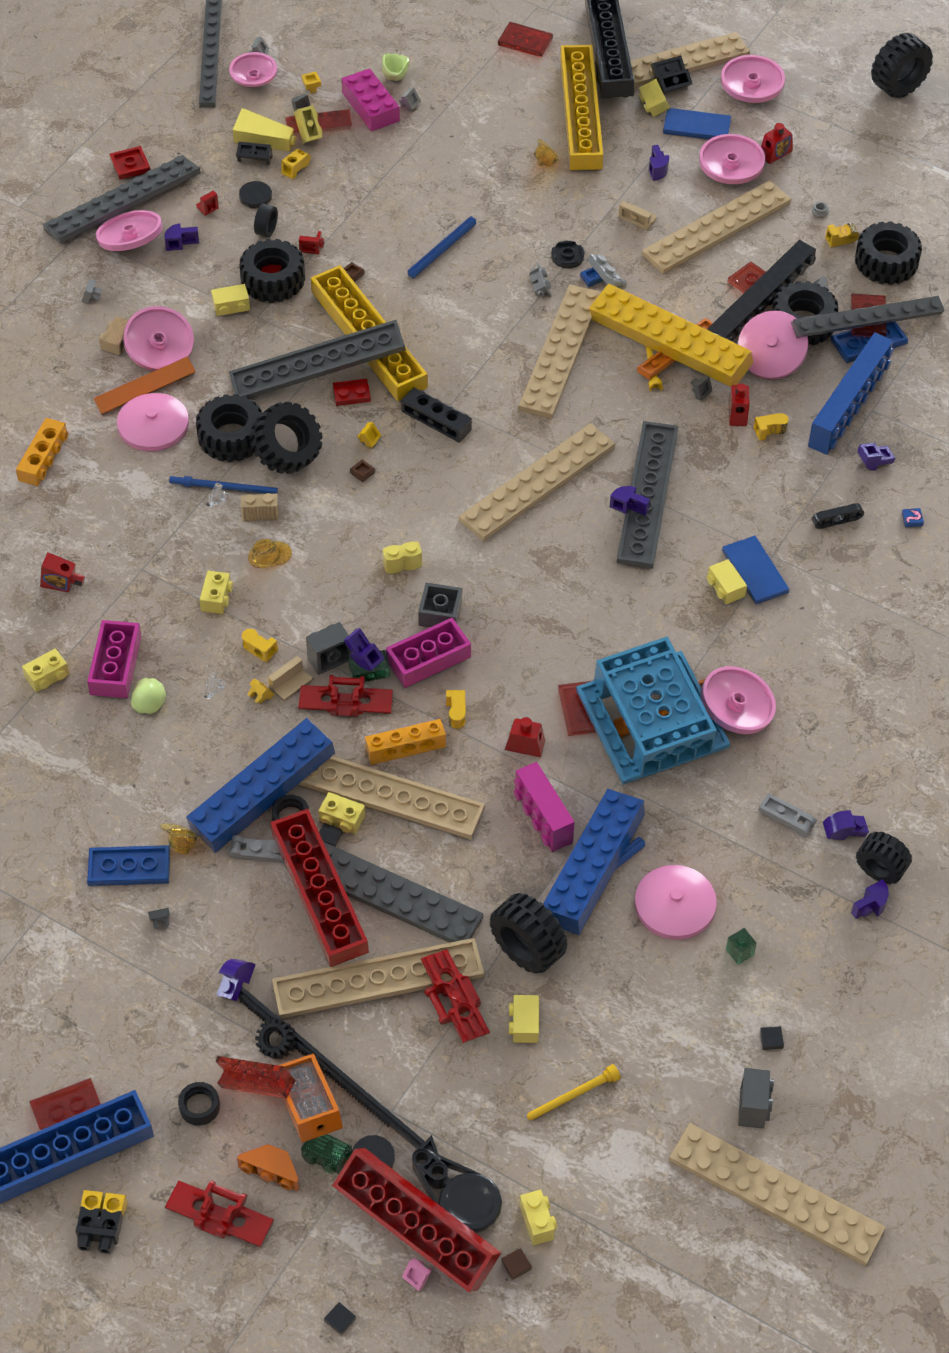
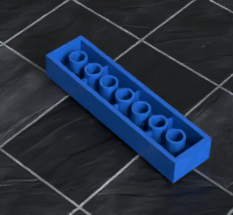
(850, 394)
(260, 785)
(594, 859)
(72, 1144)

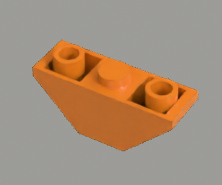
(271, 1165)

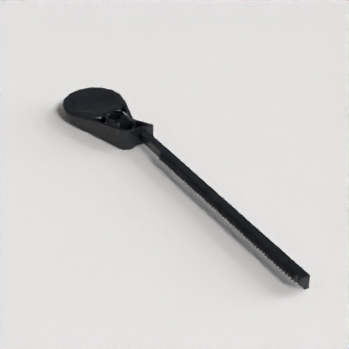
(466, 1196)

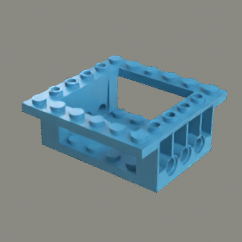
(658, 739)

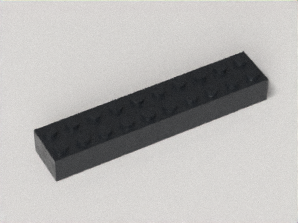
(610, 48)

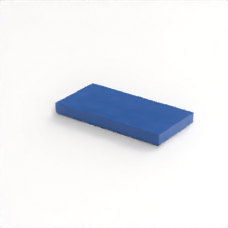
(695, 123)
(851, 345)
(756, 569)
(128, 865)

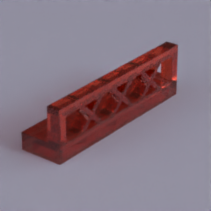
(325, 119)
(255, 1077)

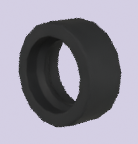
(265, 220)
(288, 801)
(199, 1118)

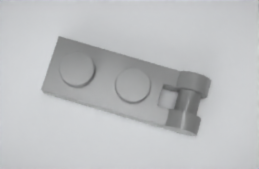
(606, 271)
(787, 814)
(255, 850)

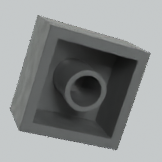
(439, 604)
(327, 648)
(755, 1098)

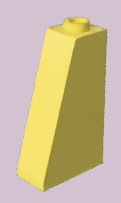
(262, 130)

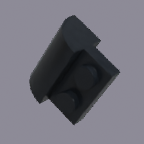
(671, 74)

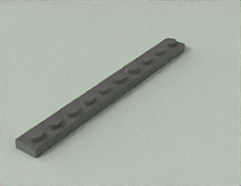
(210, 53)
(867, 316)

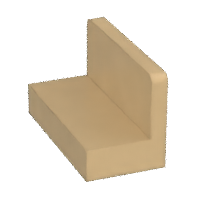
(636, 215)
(288, 679)

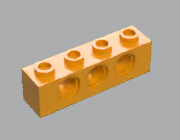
(42, 452)
(405, 741)

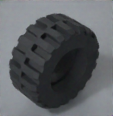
(902, 65)
(885, 267)
(277, 285)
(806, 298)
(226, 411)
(303, 426)
(528, 933)

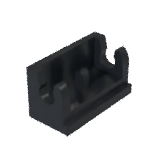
(254, 151)

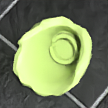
(394, 66)
(148, 696)

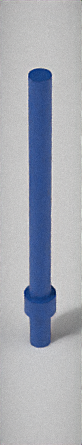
(188, 481)

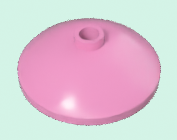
(253, 69)

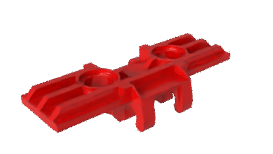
(344, 703)
(460, 994)
(217, 1219)

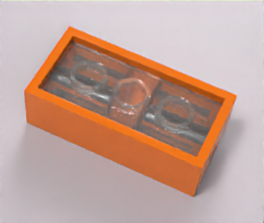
(311, 1100)

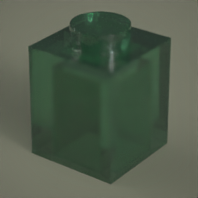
(741, 946)

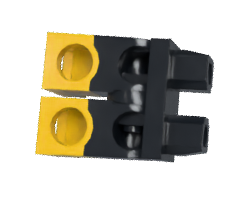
(100, 1220)

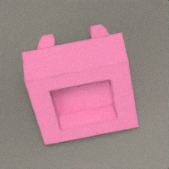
(416, 1274)

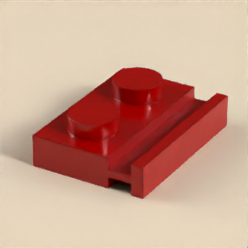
(351, 392)

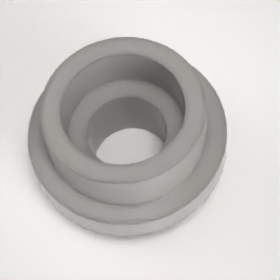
(820, 209)

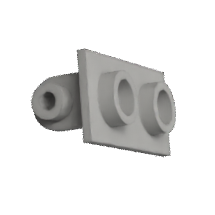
(540, 283)

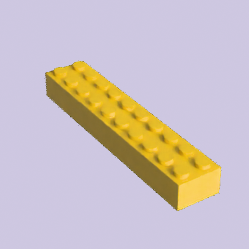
(581, 107)
(355, 313)
(671, 335)

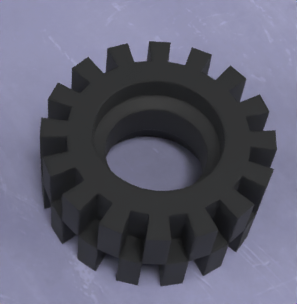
(264, 1036)

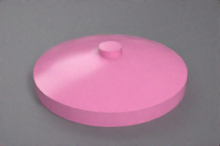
(752, 78)
(732, 159)
(129, 230)
(157, 337)
(773, 345)
(152, 422)
(738, 700)
(675, 902)

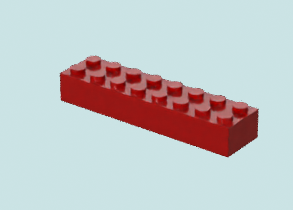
(319, 888)
(416, 1219)

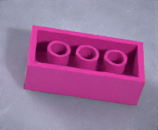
(370, 99)
(428, 652)
(114, 659)
(544, 807)

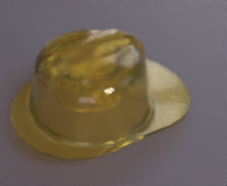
(545, 154)
(269, 553)
(180, 837)

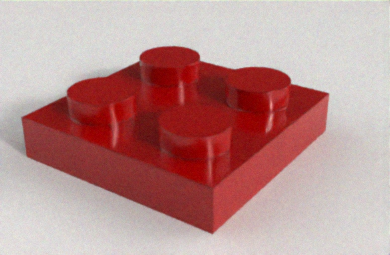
(129, 162)

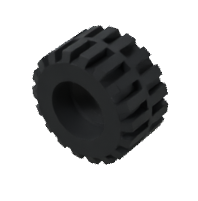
(883, 857)

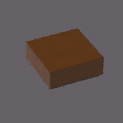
(354, 271)
(362, 470)
(516, 1263)

